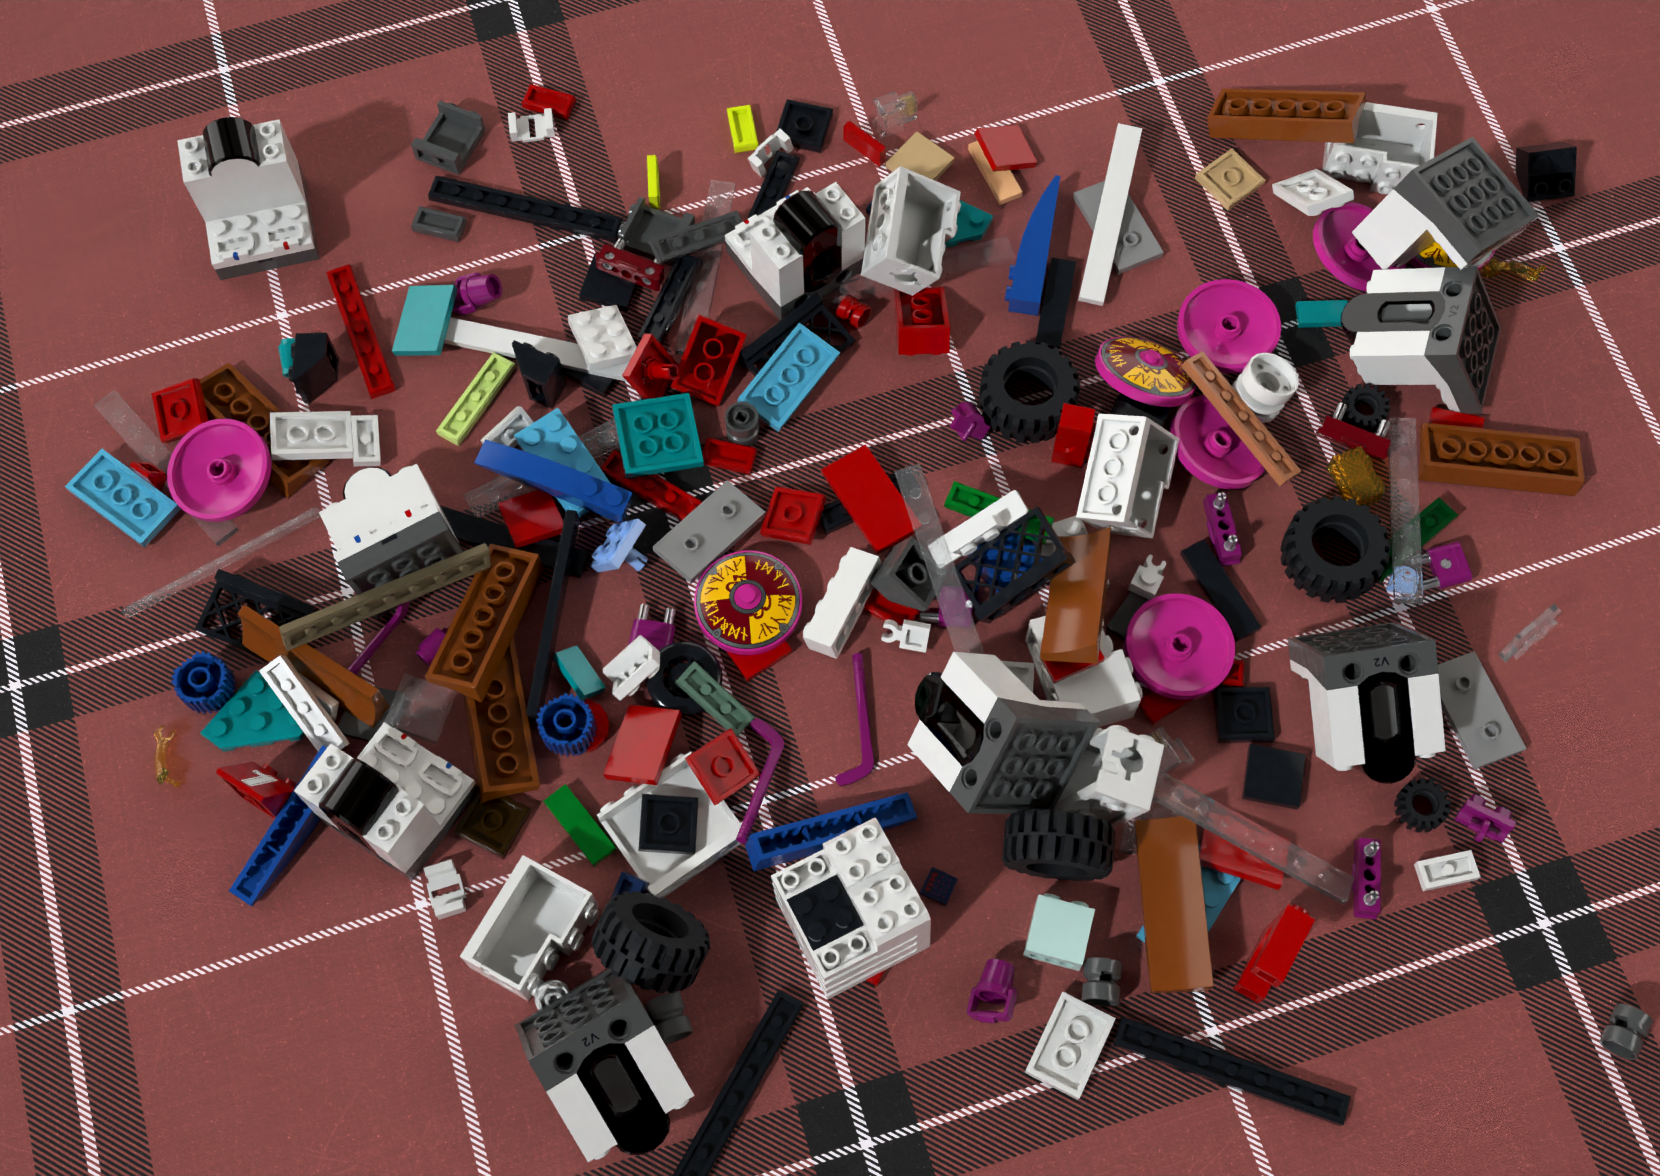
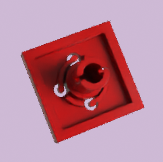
(657, 368)

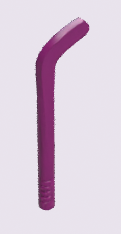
(371, 648)
(777, 746)
(867, 764)

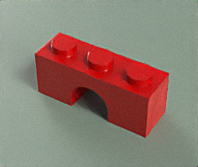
(1074, 435)

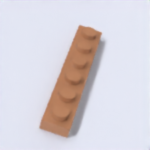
(1241, 418)

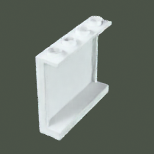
(667, 871)

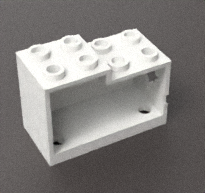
(1384, 148)
(909, 230)
(1127, 474)
(1103, 689)
(1114, 776)
(528, 927)

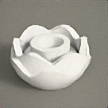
(548, 989)

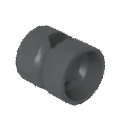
(742, 424)
(1097, 991)
(668, 1016)
(1626, 1032)

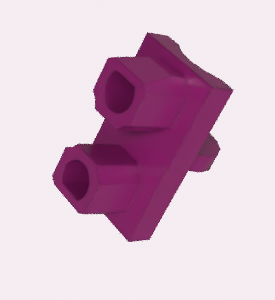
(1484, 821)

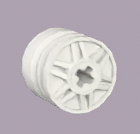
(1266, 385)

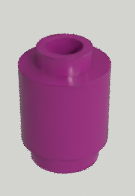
(430, 646)

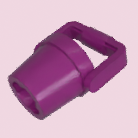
(476, 292)
(994, 988)

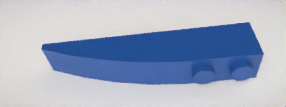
(1031, 260)
(556, 480)
(808, 835)
(277, 846)

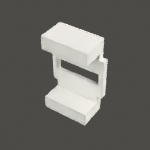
(520, 127)
(775, 142)
(442, 876)

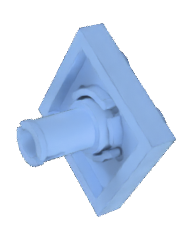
(619, 547)

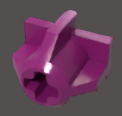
(969, 421)

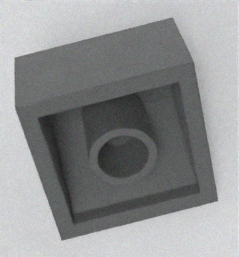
(905, 576)

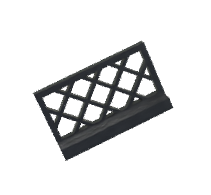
(777, 334)
(1025, 584)
(249, 591)

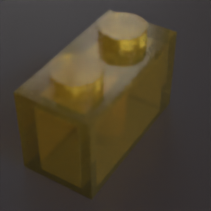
(1356, 477)

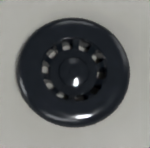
(673, 654)

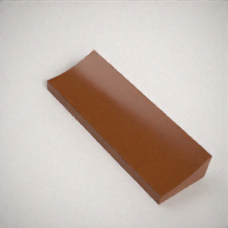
(1286, 115)
(233, 397)
(1500, 459)
(1078, 601)
(486, 622)
(348, 689)
(502, 735)
(1173, 905)

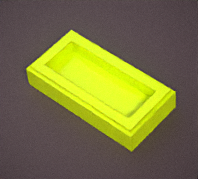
(742, 128)
(653, 182)

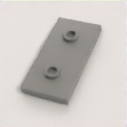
(1135, 240)
(709, 531)
(1477, 712)

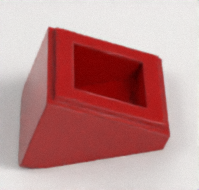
(150, 473)

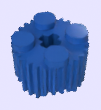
(204, 683)
(571, 739)

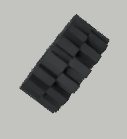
(1370, 397)
(1430, 791)

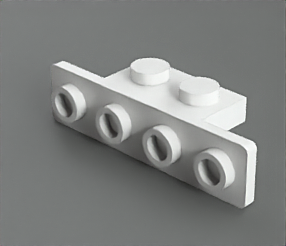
(985, 525)

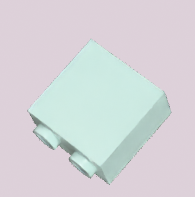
(1059, 931)

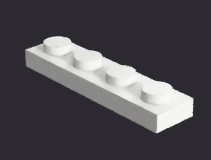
(302, 704)

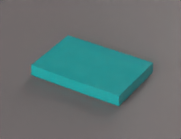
(424, 320)

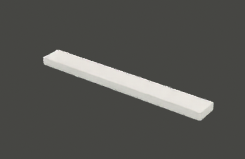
(1110, 215)
(499, 340)

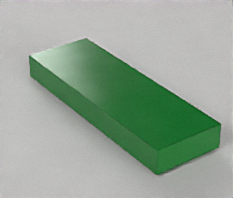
(579, 825)

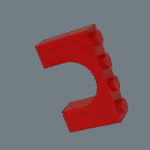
(1274, 953)

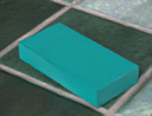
(1319, 313)
(579, 672)

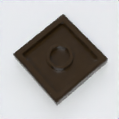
(493, 824)

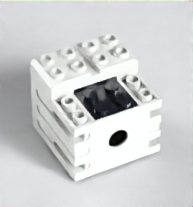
(852, 908)

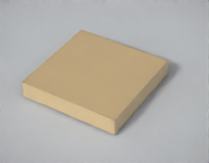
(921, 157)
(1230, 179)

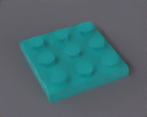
(657, 435)

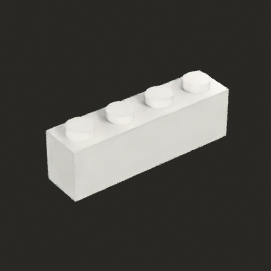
(842, 603)

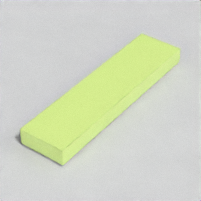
(476, 399)

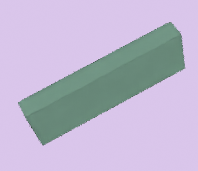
(714, 699)

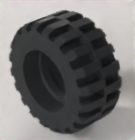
(1034, 363)
(1354, 525)
(1058, 845)
(650, 942)

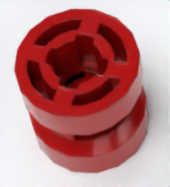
(853, 311)

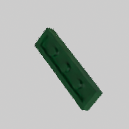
(1432, 522)

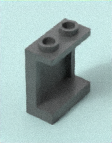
(450, 138)
(648, 223)

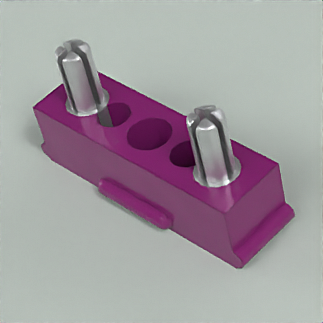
(1224, 541)
(1367, 904)

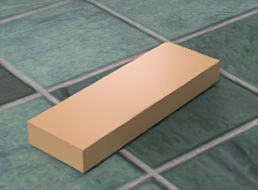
(1000, 182)

